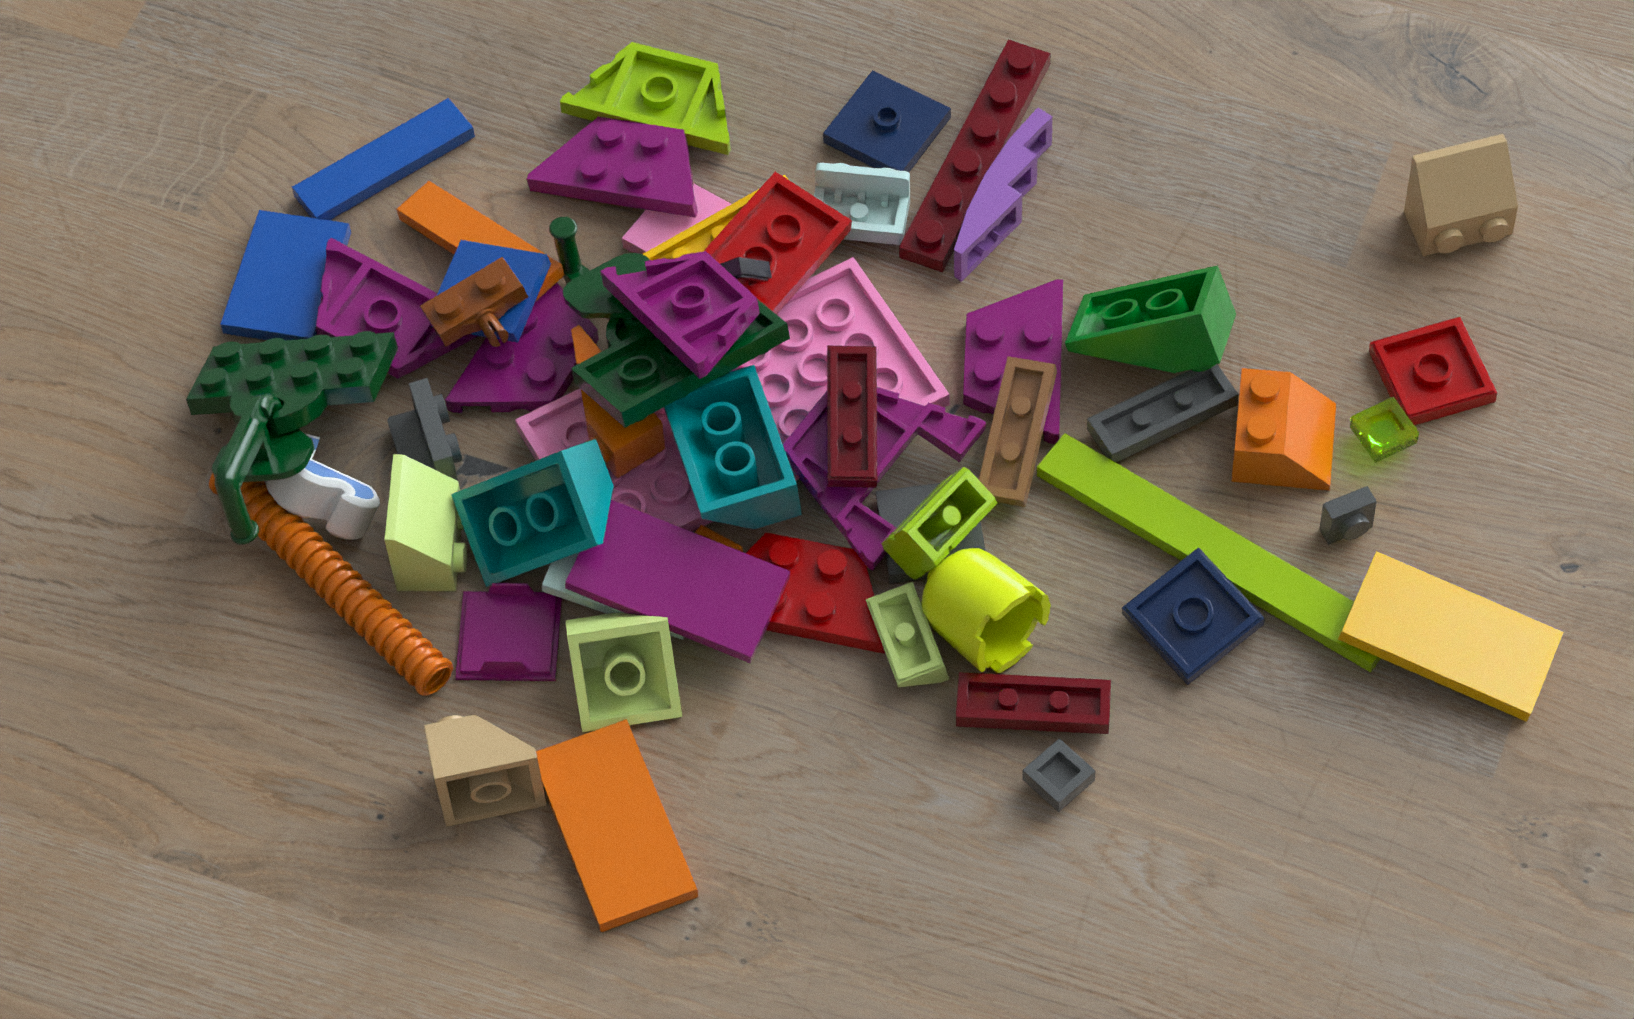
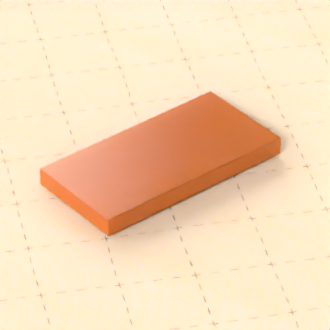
(614, 826)

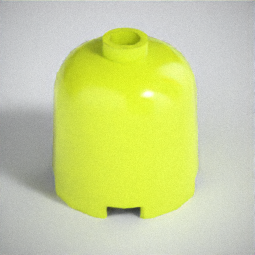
(983, 608)

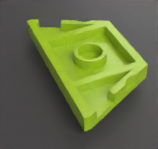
(657, 90)

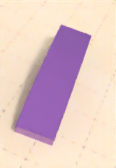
(998, 200)

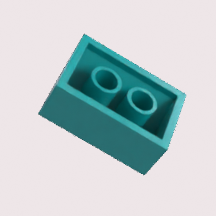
(734, 452)
(537, 512)

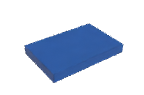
(281, 277)

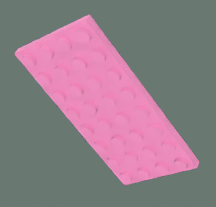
(829, 309)

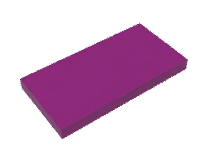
(676, 574)

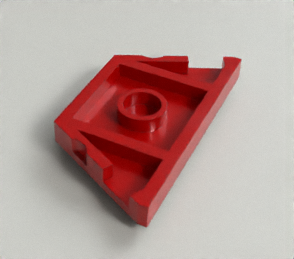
(823, 592)

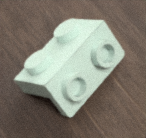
(869, 197)

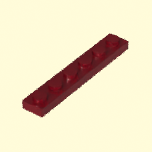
(982, 137)

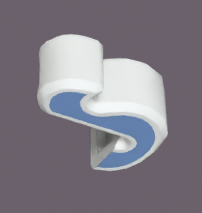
(327, 496)

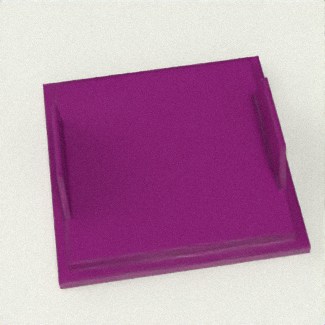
(508, 634)

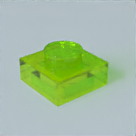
(1384, 429)

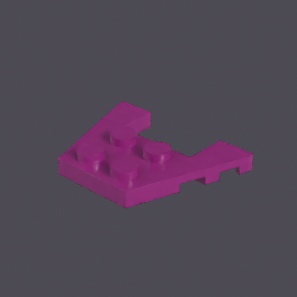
(897, 426)

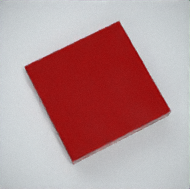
(1433, 371)

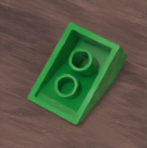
(1157, 323)

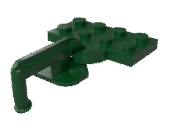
(637, 369)
(271, 395)

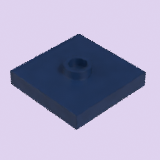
(886, 124)
(1193, 616)

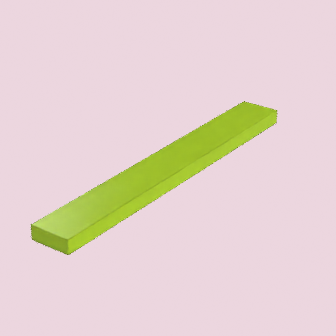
(1182, 529)

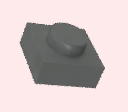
(1348, 516)
(1058, 775)

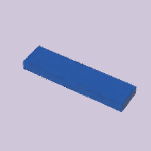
(383, 161)

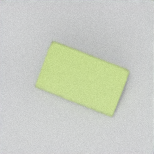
(907, 637)

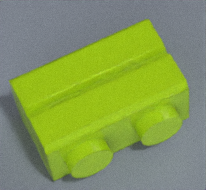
(939, 523)

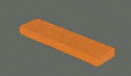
(449, 220)

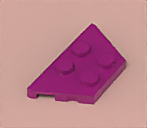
(622, 166)
(371, 297)
(687, 305)
(1015, 327)
(527, 371)

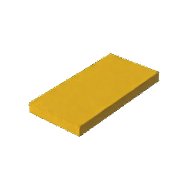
(1451, 636)

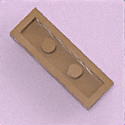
(1017, 429)

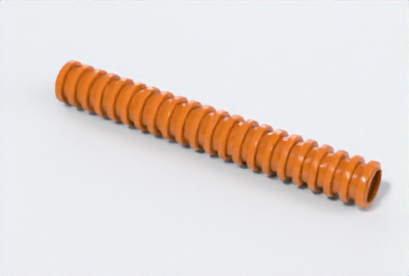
(346, 591)

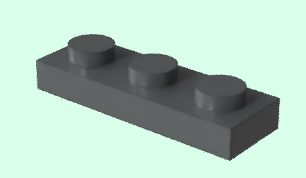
(1161, 412)

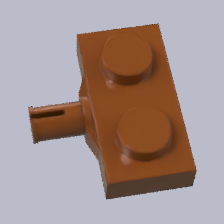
(476, 304)

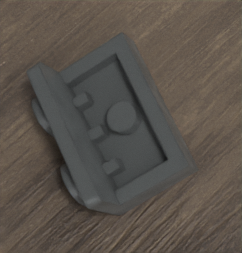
(421, 432)

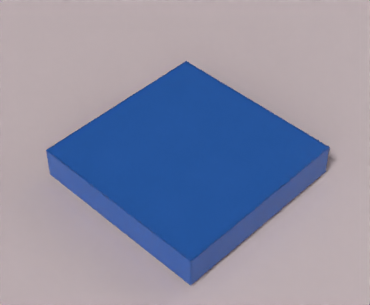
(527, 266)

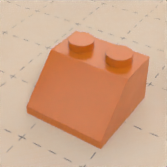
(1282, 432)

